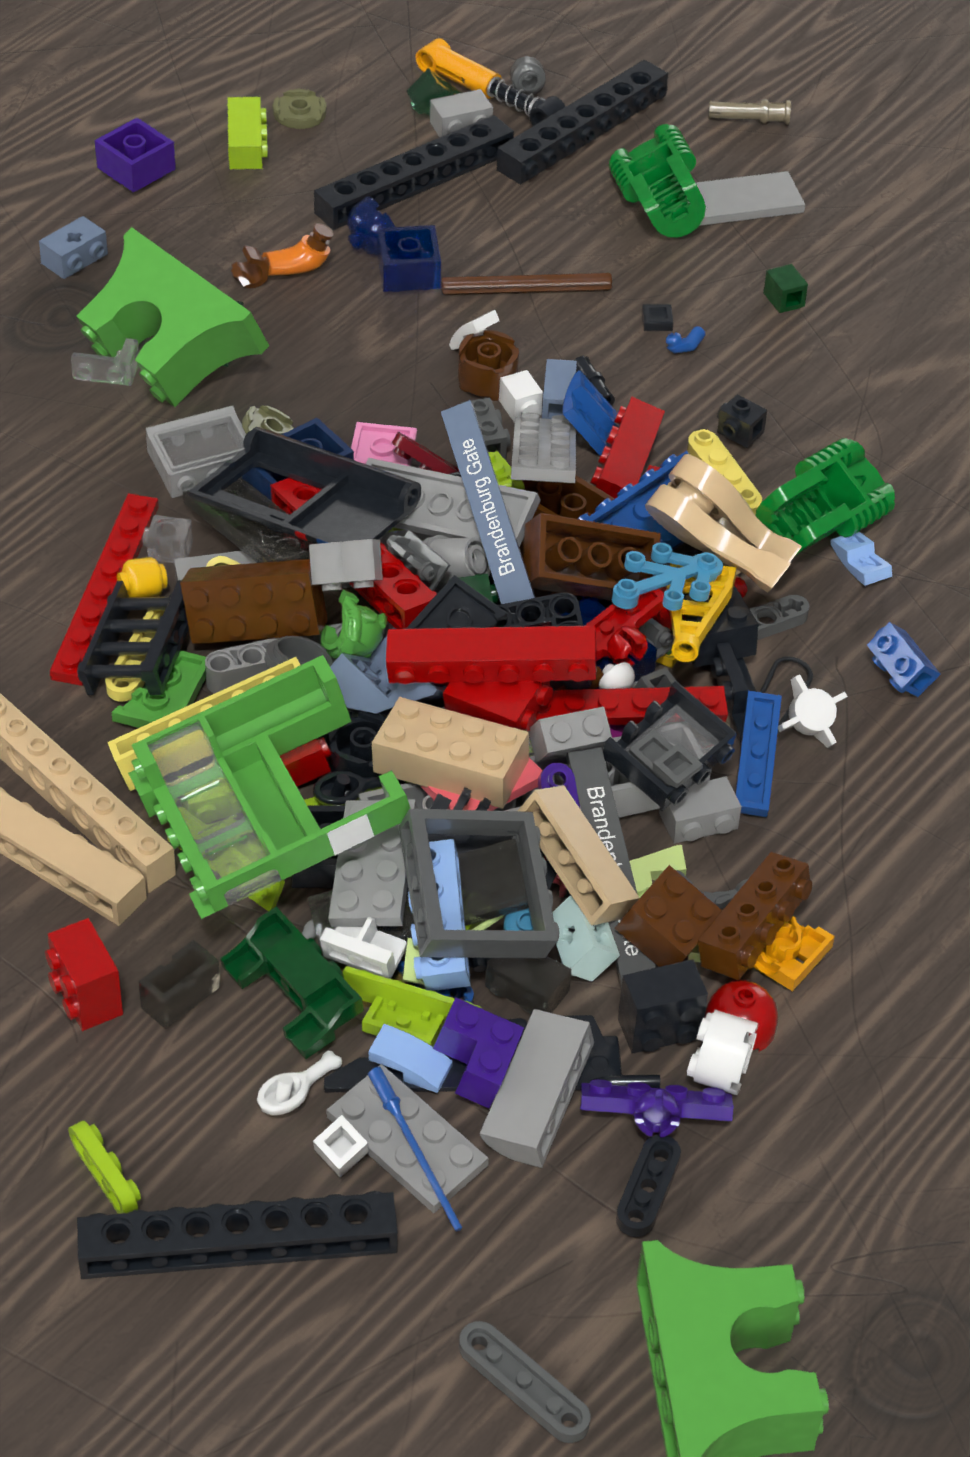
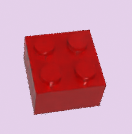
(84, 974)

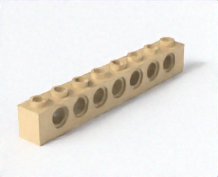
(82, 798)

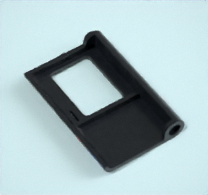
(353, 501)

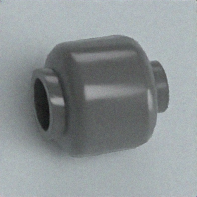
(528, 75)

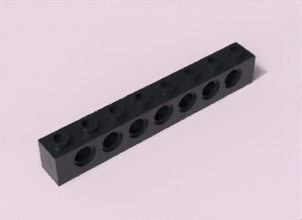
(581, 122)
(413, 170)
(223, 1249)

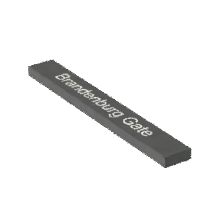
(600, 810)

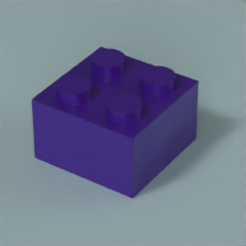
(135, 154)

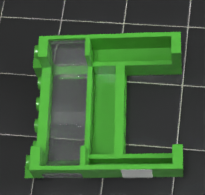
(234, 799)

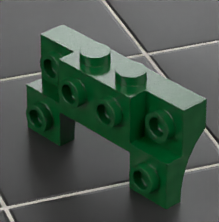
(301, 973)

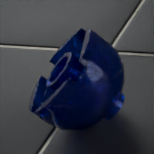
(364, 225)

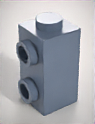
(557, 379)

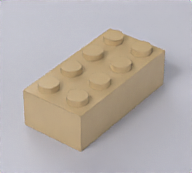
(450, 751)

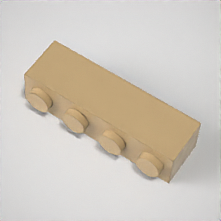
(579, 856)

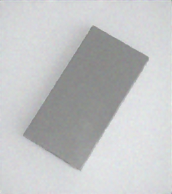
(750, 198)

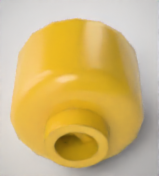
(143, 577)

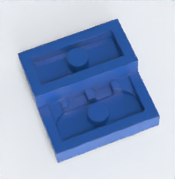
(588, 411)

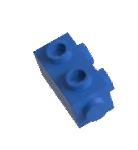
(903, 659)

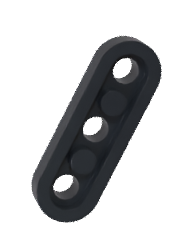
(652, 1174)

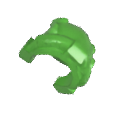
(360, 629)

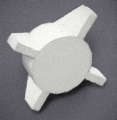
(812, 711)

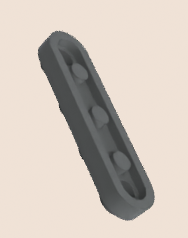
(524, 1381)

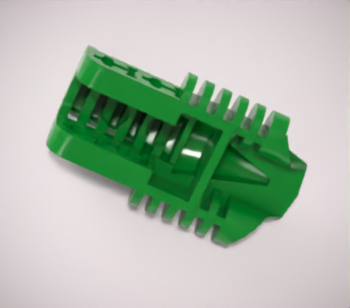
(661, 180)
(829, 494)

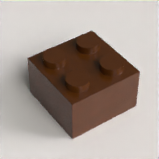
(668, 919)

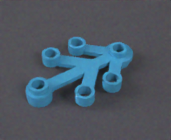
(703, 567)

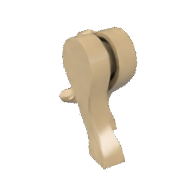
(716, 519)

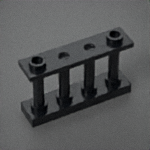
(159, 652)

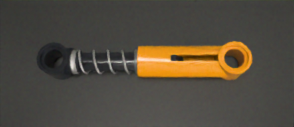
(462, 70)

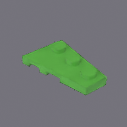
(179, 692)

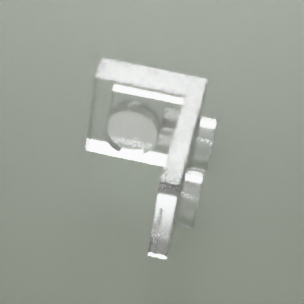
(105, 368)

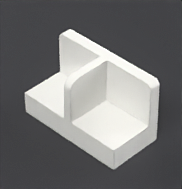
(364, 948)

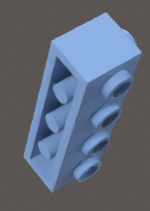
(444, 972)

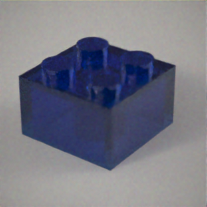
(409, 258)

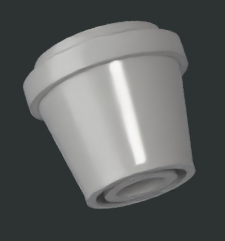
(463, 554)

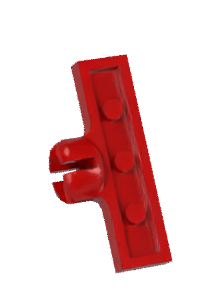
(618, 628)

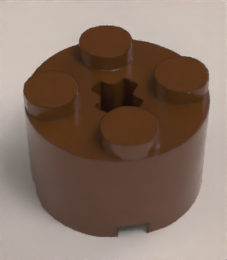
(484, 361)

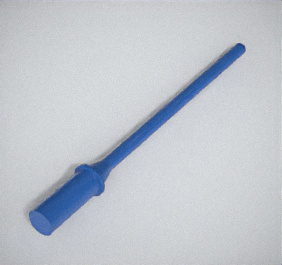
(391, 1103)

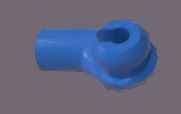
(680, 345)

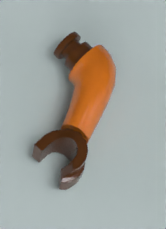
(301, 258)

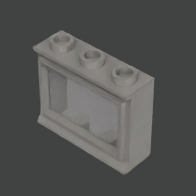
(194, 447)

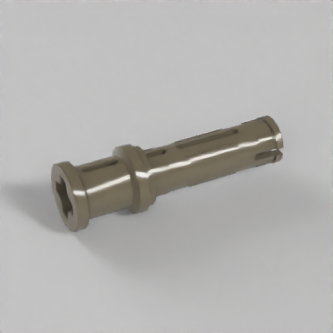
(762, 111)

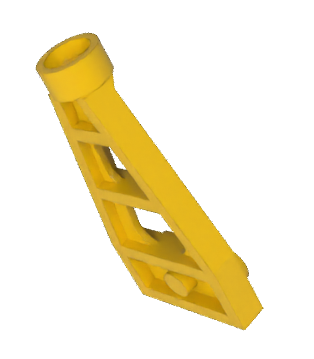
(694, 632)

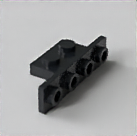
(735, 678)

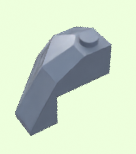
(367, 686)

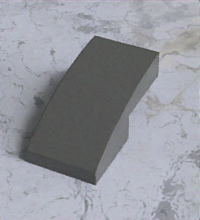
(665, 761)

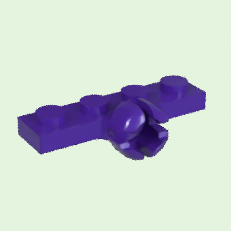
(656, 1107)

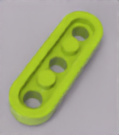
(104, 1167)

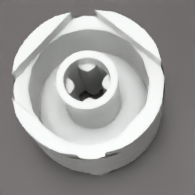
(723, 1052)

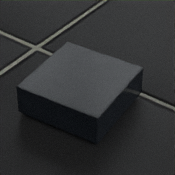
(657, 317)

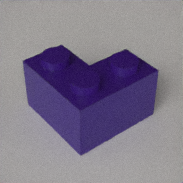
(483, 1044)

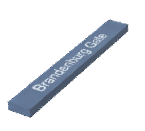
(487, 504)

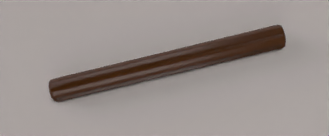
(526, 283)

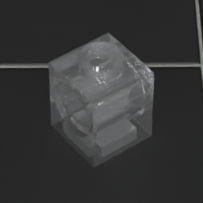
(168, 538)

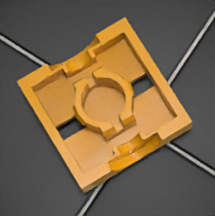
(791, 942)

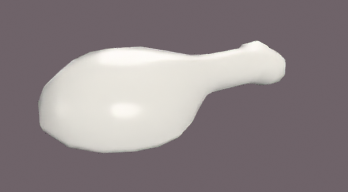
(617, 676)
(289, 1090)

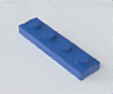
(757, 752)

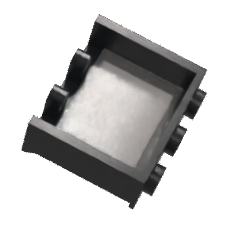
(680, 721)

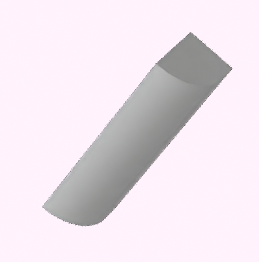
(538, 1087)

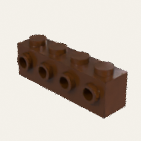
(755, 915)

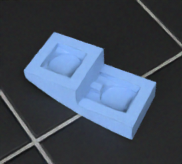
(860, 559)
(412, 1056)

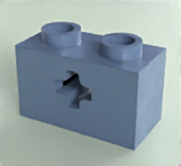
(73, 247)

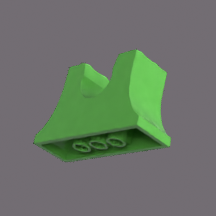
(191, 320)
(704, 1394)

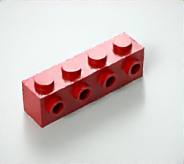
(628, 448)

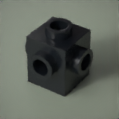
(741, 420)

